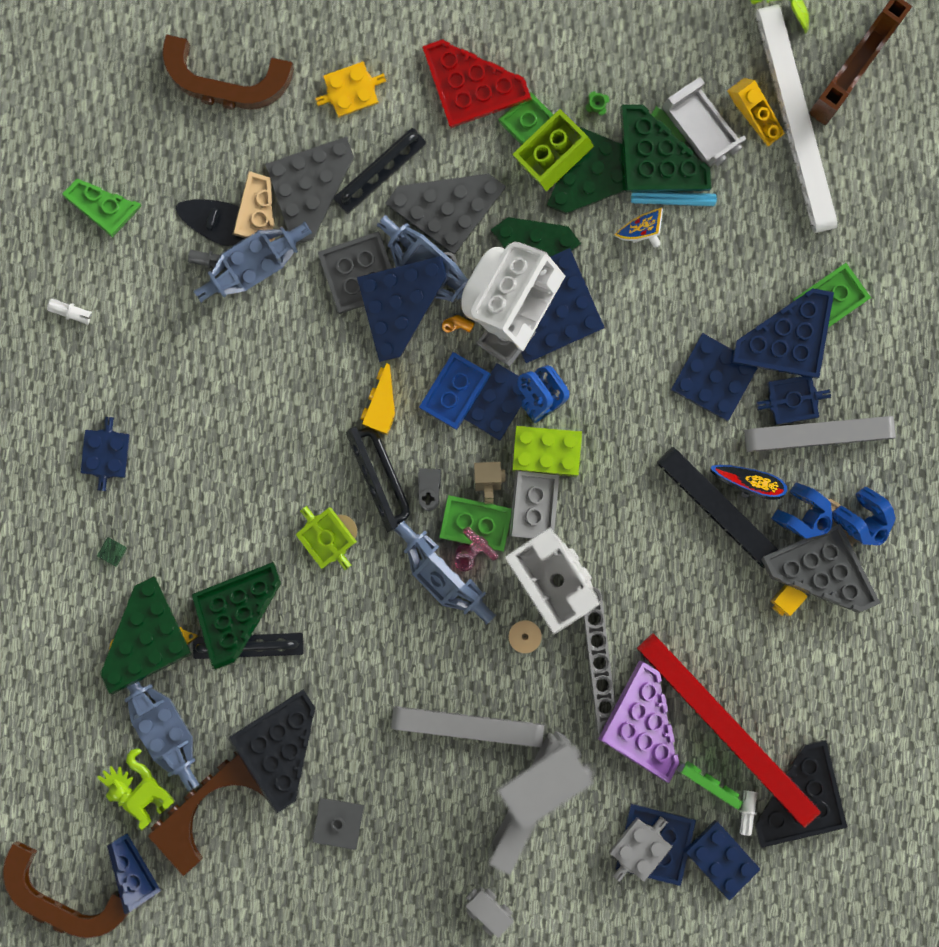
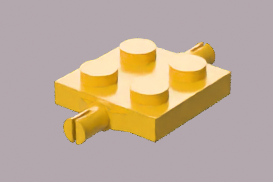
(350, 89)

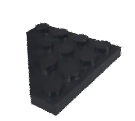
(276, 749)
(815, 777)

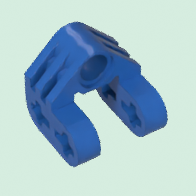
(540, 394)
(808, 526)
(873, 529)

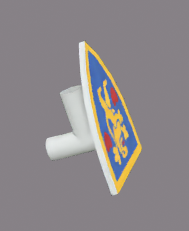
(642, 228)

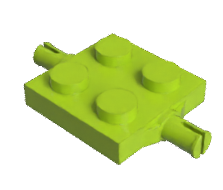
(326, 538)

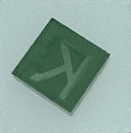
(112, 551)

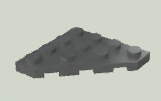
(308, 183)
(448, 207)
(824, 569)

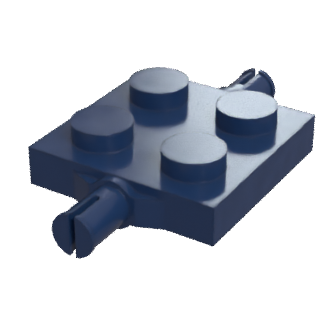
(793, 400)
(105, 453)

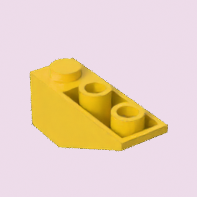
(756, 110)
(382, 408)

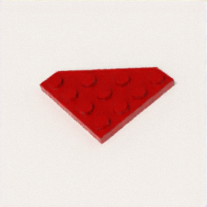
(471, 85)

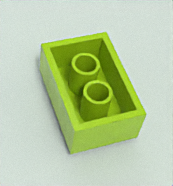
(553, 150)
(547, 451)

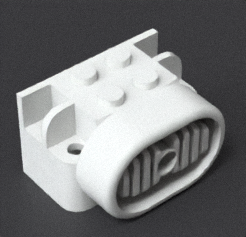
(511, 291)
(538, 564)

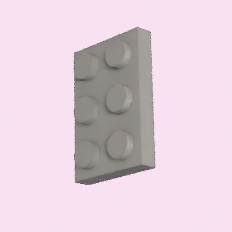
(533, 504)

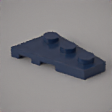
(131, 874)

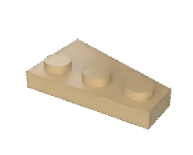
(255, 207)

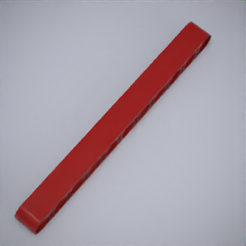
(728, 730)

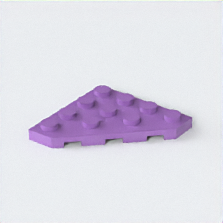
(641, 725)

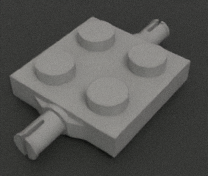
(640, 849)

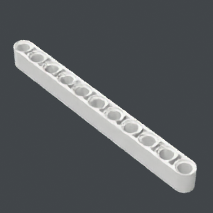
(797, 118)

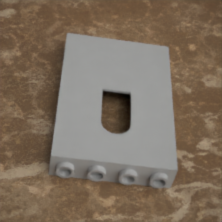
(510, 836)

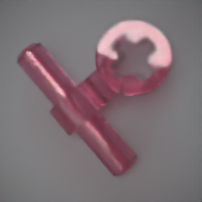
(466, 553)

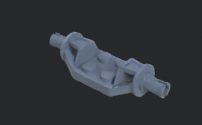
(420, 249)
(252, 261)
(439, 578)
(162, 732)

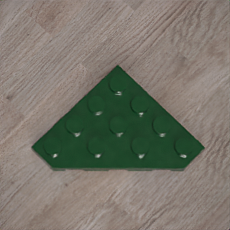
(656, 158)
(592, 177)
(233, 610)
(145, 639)

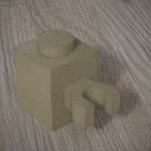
(488, 478)

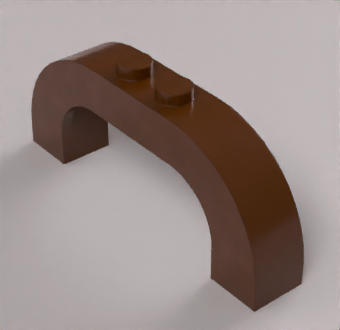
(228, 94)
(49, 910)

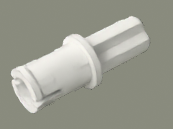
(69, 311)
(748, 812)

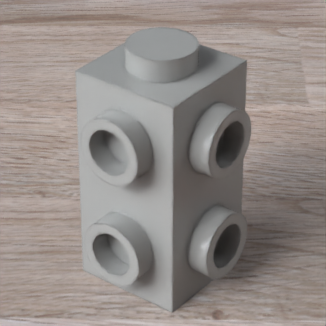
(482, 905)

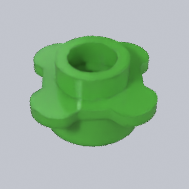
(597, 97)

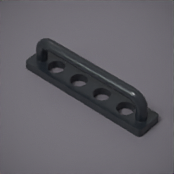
(411, 139)
(389, 520)
(293, 644)

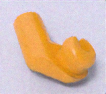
(456, 322)

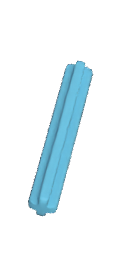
(674, 198)

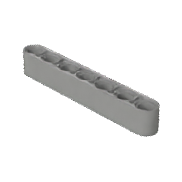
(820, 434)
(605, 671)
(467, 726)

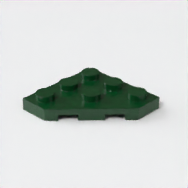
(539, 235)

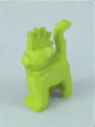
(145, 793)

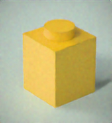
(788, 600)

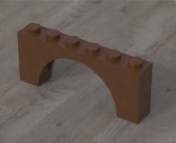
(859, 60)
(175, 834)

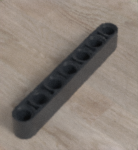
(717, 505)

